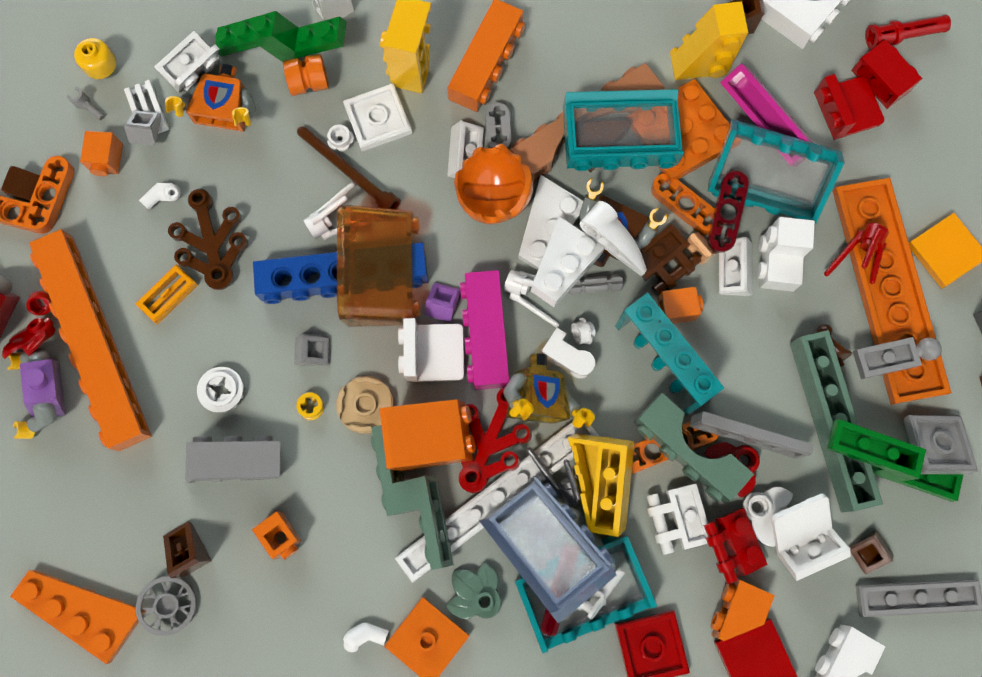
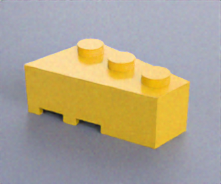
(405, 45)

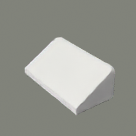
(463, 141)
(736, 268)

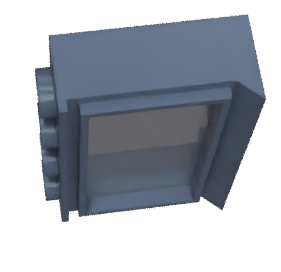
(550, 549)

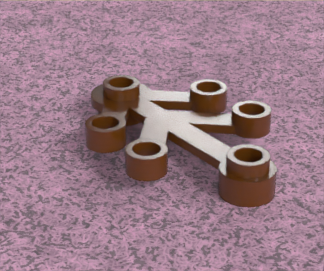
(210, 243)

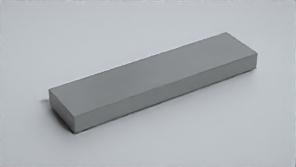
(751, 435)
(919, 598)

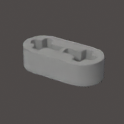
(504, 127)

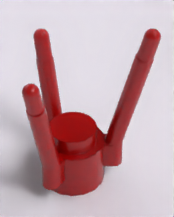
(871, 241)

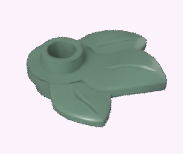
(471, 590)

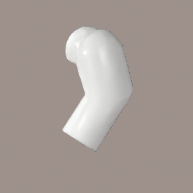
(160, 192)
(363, 633)

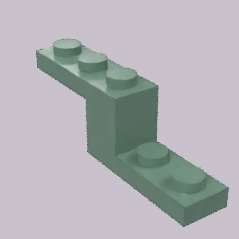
(412, 495)

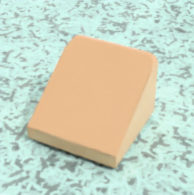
(700, 246)

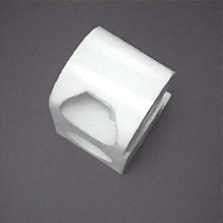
(567, 358)

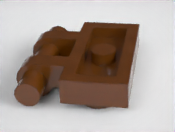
(662, 250)

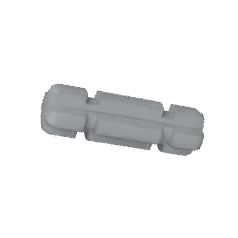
(598, 284)

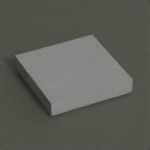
(944, 441)

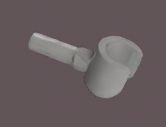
(83, 101)

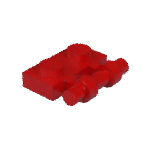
(741, 544)

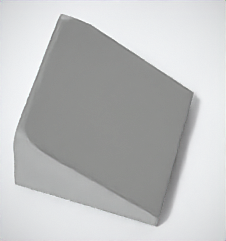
(143, 127)
(311, 350)

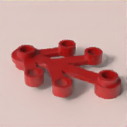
(489, 445)

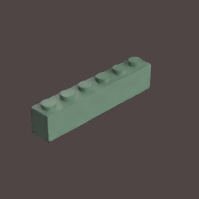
(829, 401)

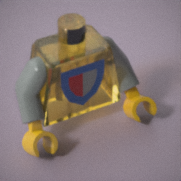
(543, 396)

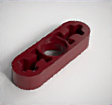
(740, 193)

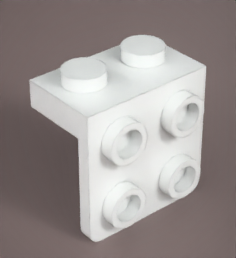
(187, 61)
(431, 352)
(806, 537)

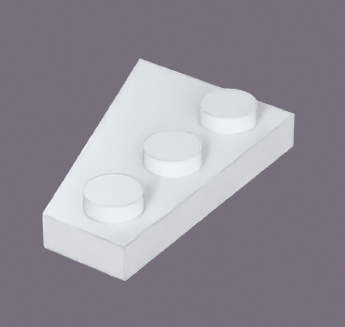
(548, 205)
(564, 261)

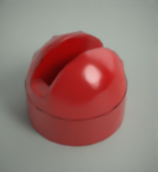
(34, 303)

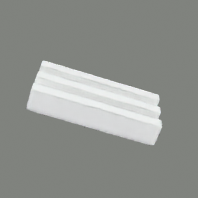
(139, 91)

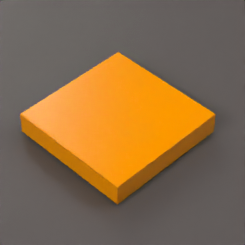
(947, 250)

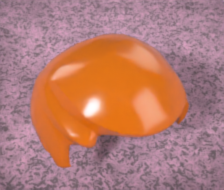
(493, 185)

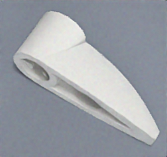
(605, 228)

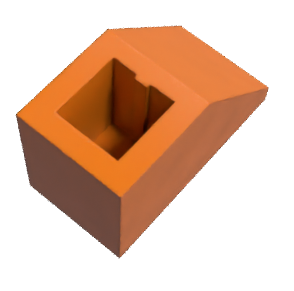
(743, 610)

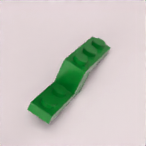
(280, 36)
(892, 459)

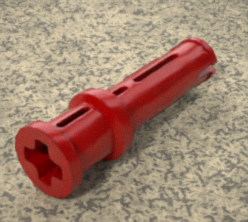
(897, 31)

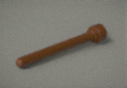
(383, 198)

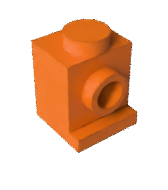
(267, 535)

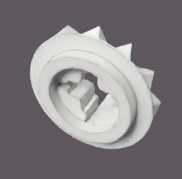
(216, 377)

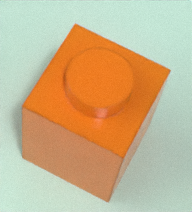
(101, 153)
(681, 304)

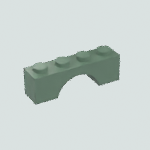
(663, 424)

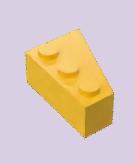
(713, 43)
(604, 480)

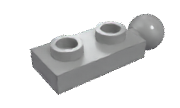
(895, 356)

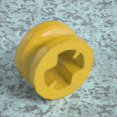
(317, 410)

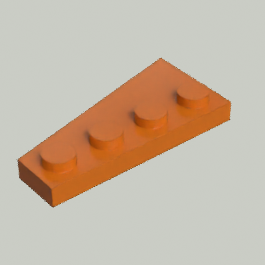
(79, 613)

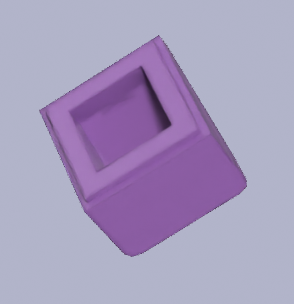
(441, 302)

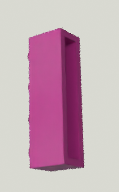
(760, 103)
(486, 330)

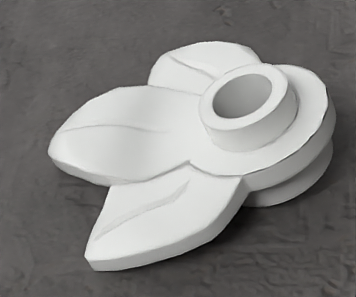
(771, 503)

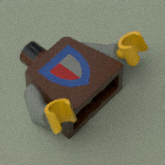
(632, 220)

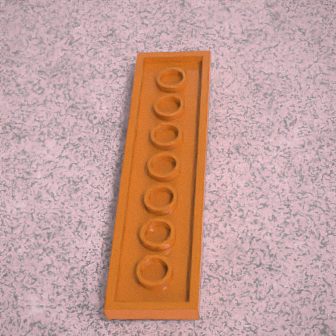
(895, 300)

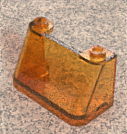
(375, 266)

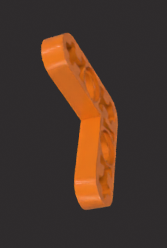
(32, 210)

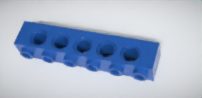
(270, 272)

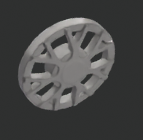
(165, 606)

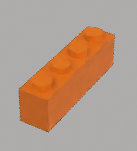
(486, 55)

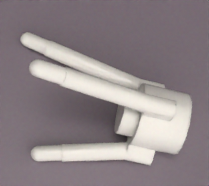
(319, 222)
(520, 283)

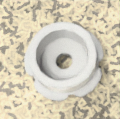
(339, 131)
(583, 332)

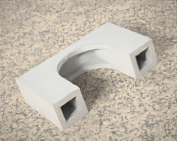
(801, 19)

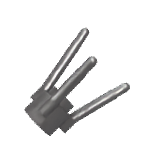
(570, 486)

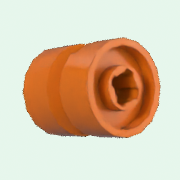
(305, 74)

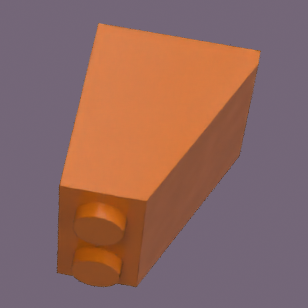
(426, 435)

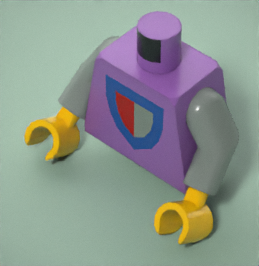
(40, 390)

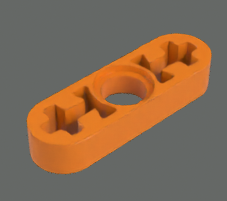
(684, 192)

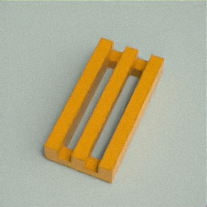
(173, 301)

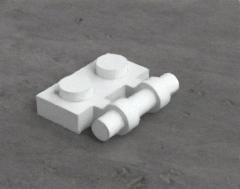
(687, 514)

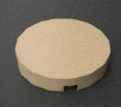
(360, 403)

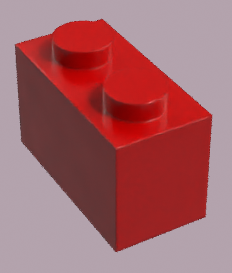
(887, 73)

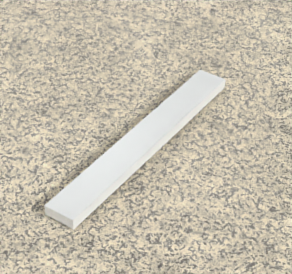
(465, 521)

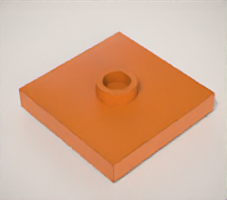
(427, 640)

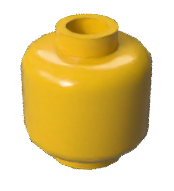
(95, 58)

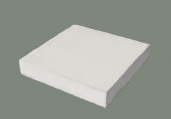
(377, 117)

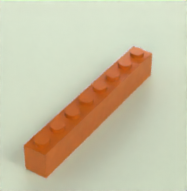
(89, 341)

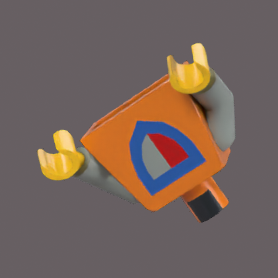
(216, 101)

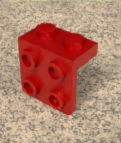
(848, 106)

